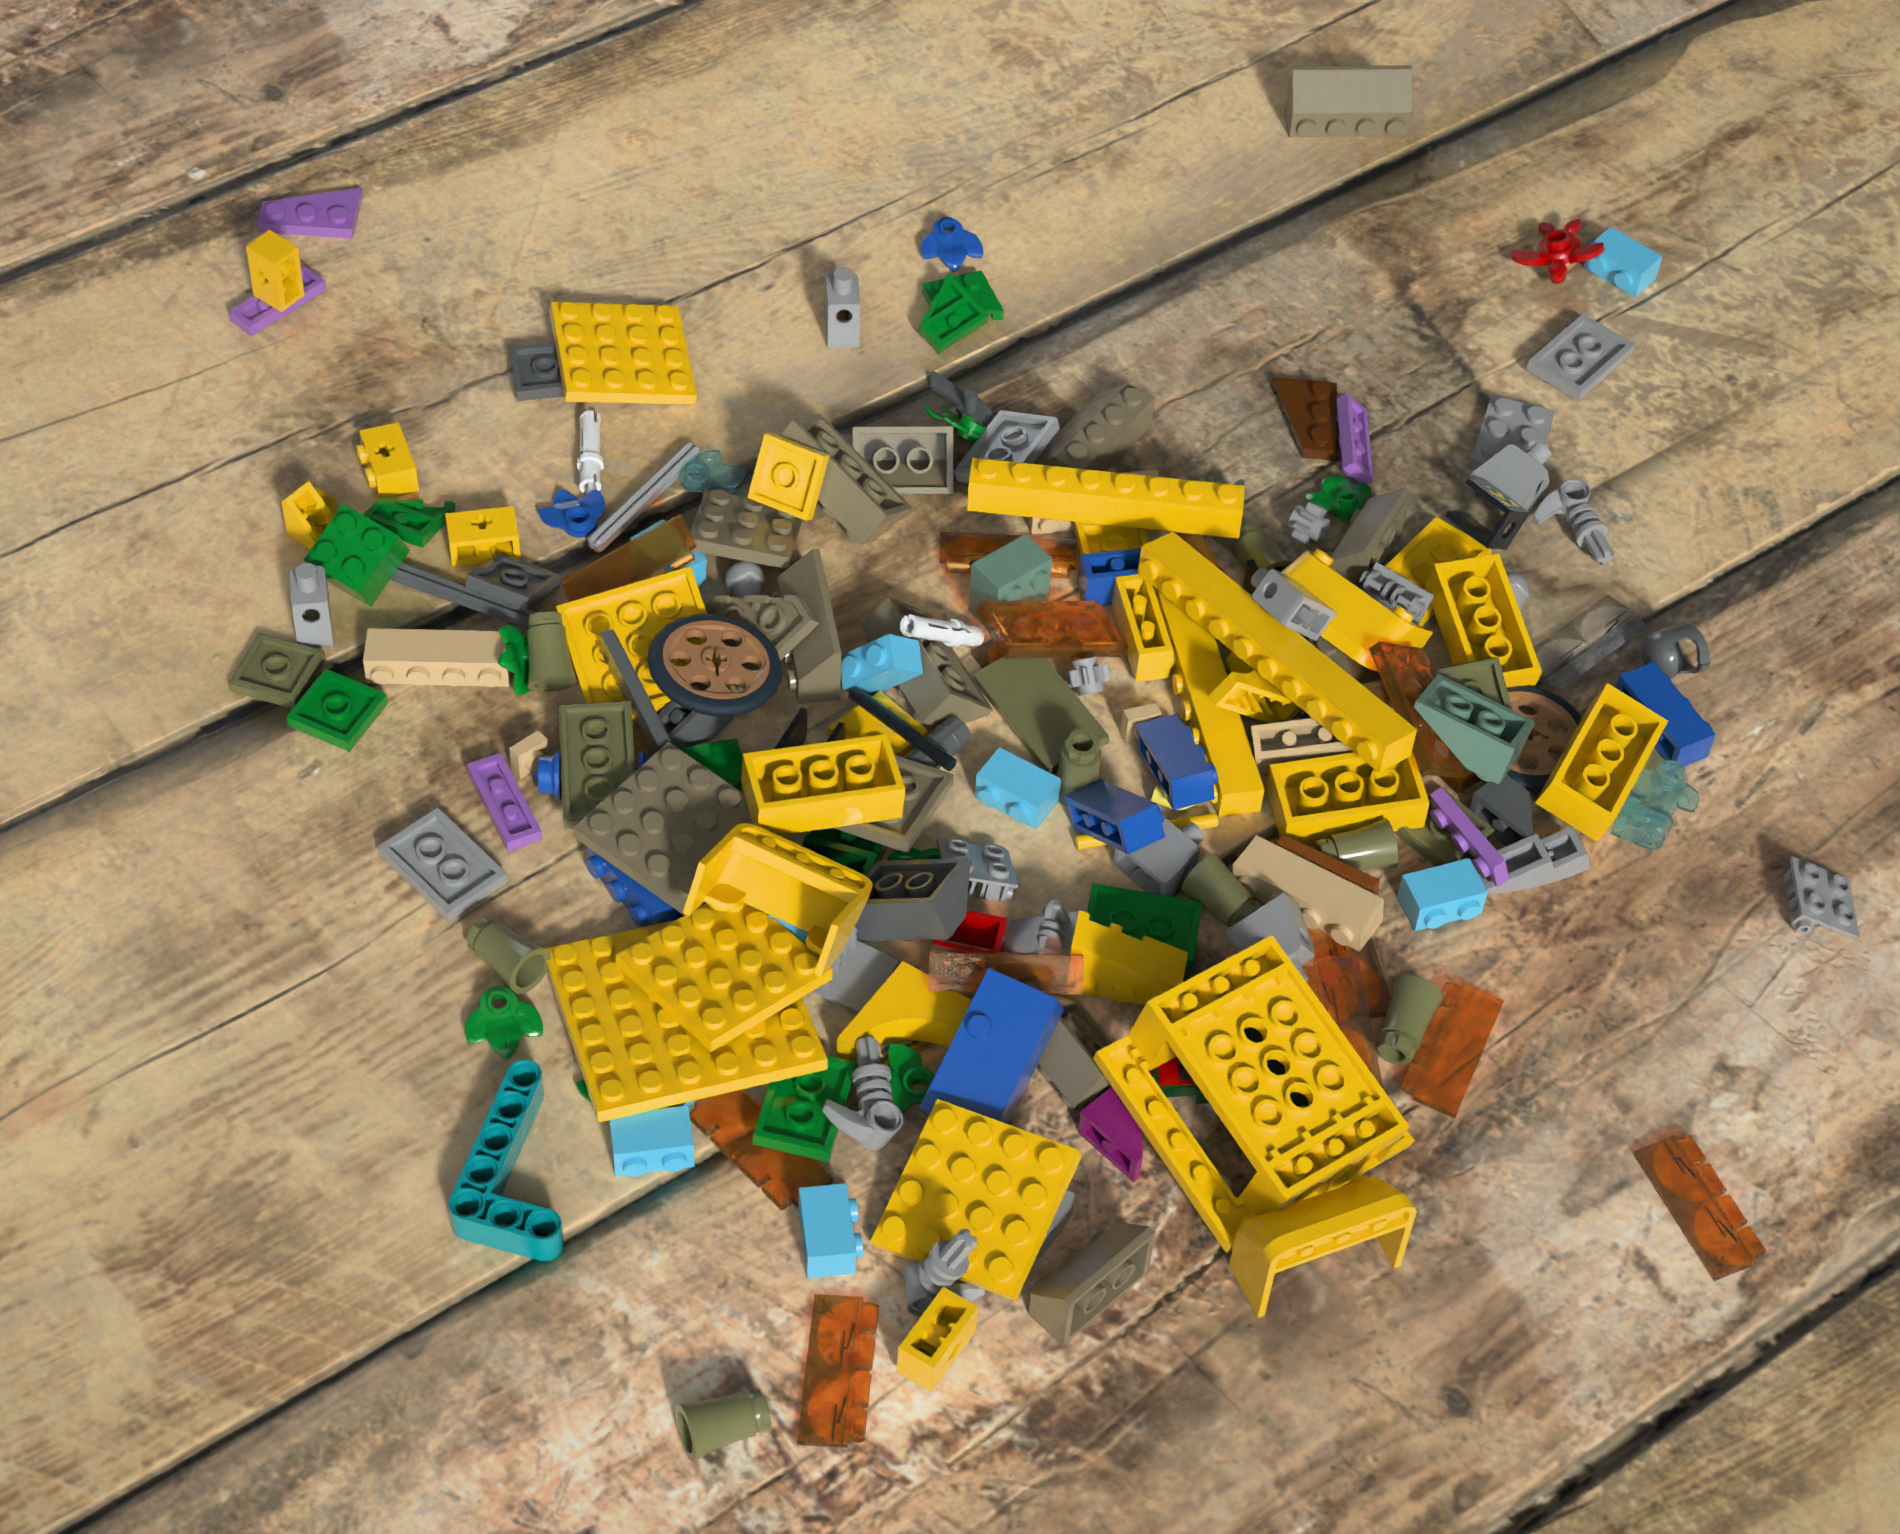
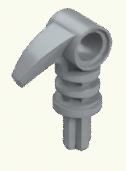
(1572, 506)
(877, 1115)
(940, 1269)

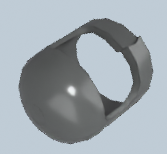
(1664, 650)

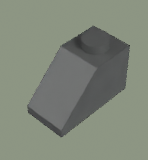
(689, 727)
(1505, 809)

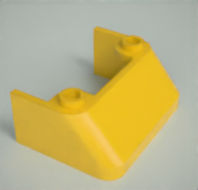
(1359, 617)
(783, 882)
(1318, 1228)

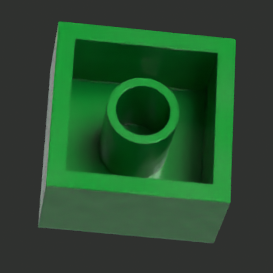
(358, 554)

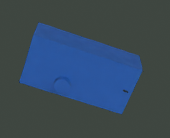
(995, 1048)

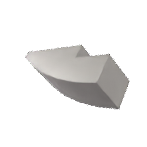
(1541, 862)

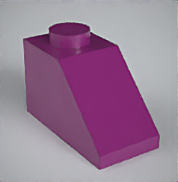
(1113, 1133)

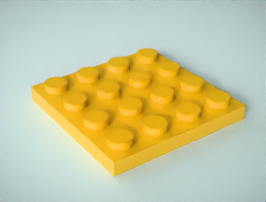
(622, 353)
(636, 616)
(722, 970)
(982, 1180)

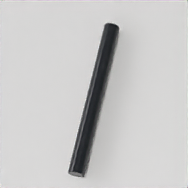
(902, 728)

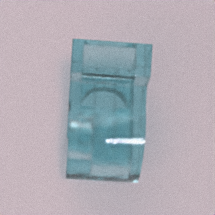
(1642, 824)

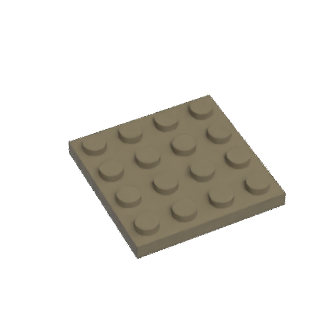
(664, 823)

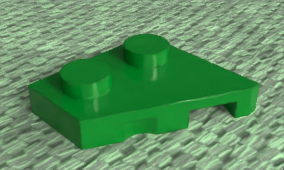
(976, 285)
(951, 316)
(410, 518)

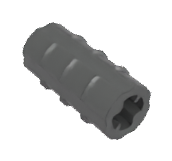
(949, 736)

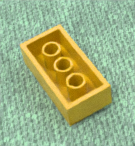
(1482, 617)
(1601, 762)
(823, 785)
(1343, 794)

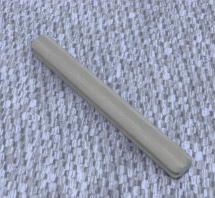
(642, 498)

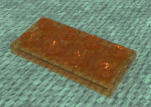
(1051, 629)
(1405, 677)

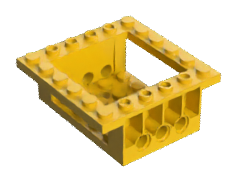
(1292, 1148)

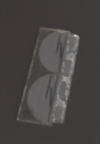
(1586, 641)

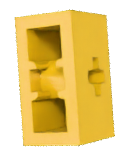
(275, 270)
(387, 461)
(482, 535)
(937, 1339)

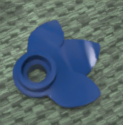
(951, 246)
(573, 514)

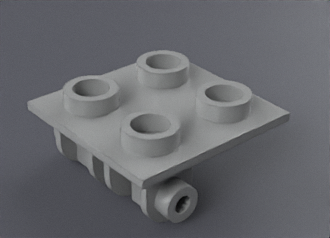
(1396, 590)
(988, 867)
(1819, 898)
(1043, 934)
(857, 974)

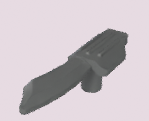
(965, 403)

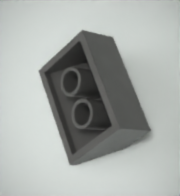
(915, 900)

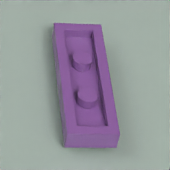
(256, 315)
(1354, 439)
(504, 802)
(1468, 837)

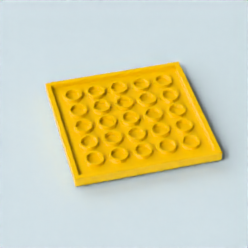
(642, 1056)

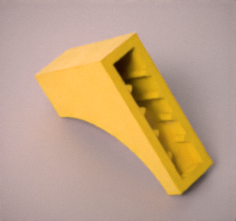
(1251, 694)
(905, 1012)

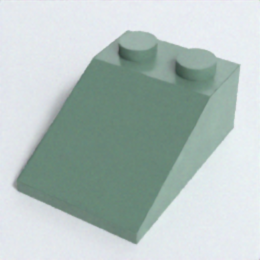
(1475, 728)

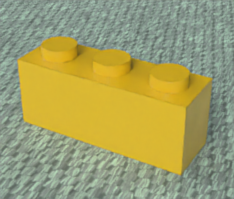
(1142, 628)

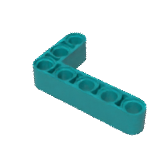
(485, 1198)

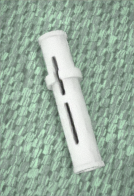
(590, 461)
(950, 632)

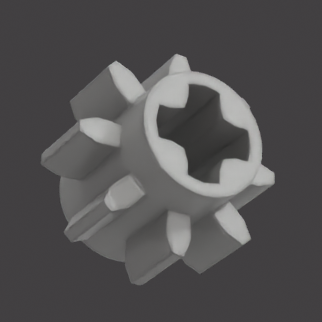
(1309, 523)
(1087, 675)

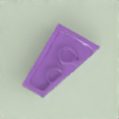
(313, 215)

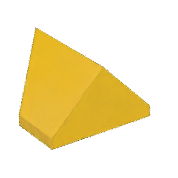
(308, 513)

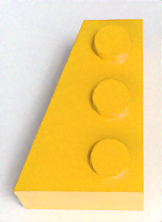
(1125, 966)

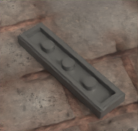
(633, 691)

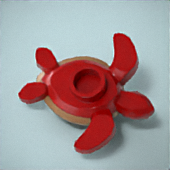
(1558, 250)

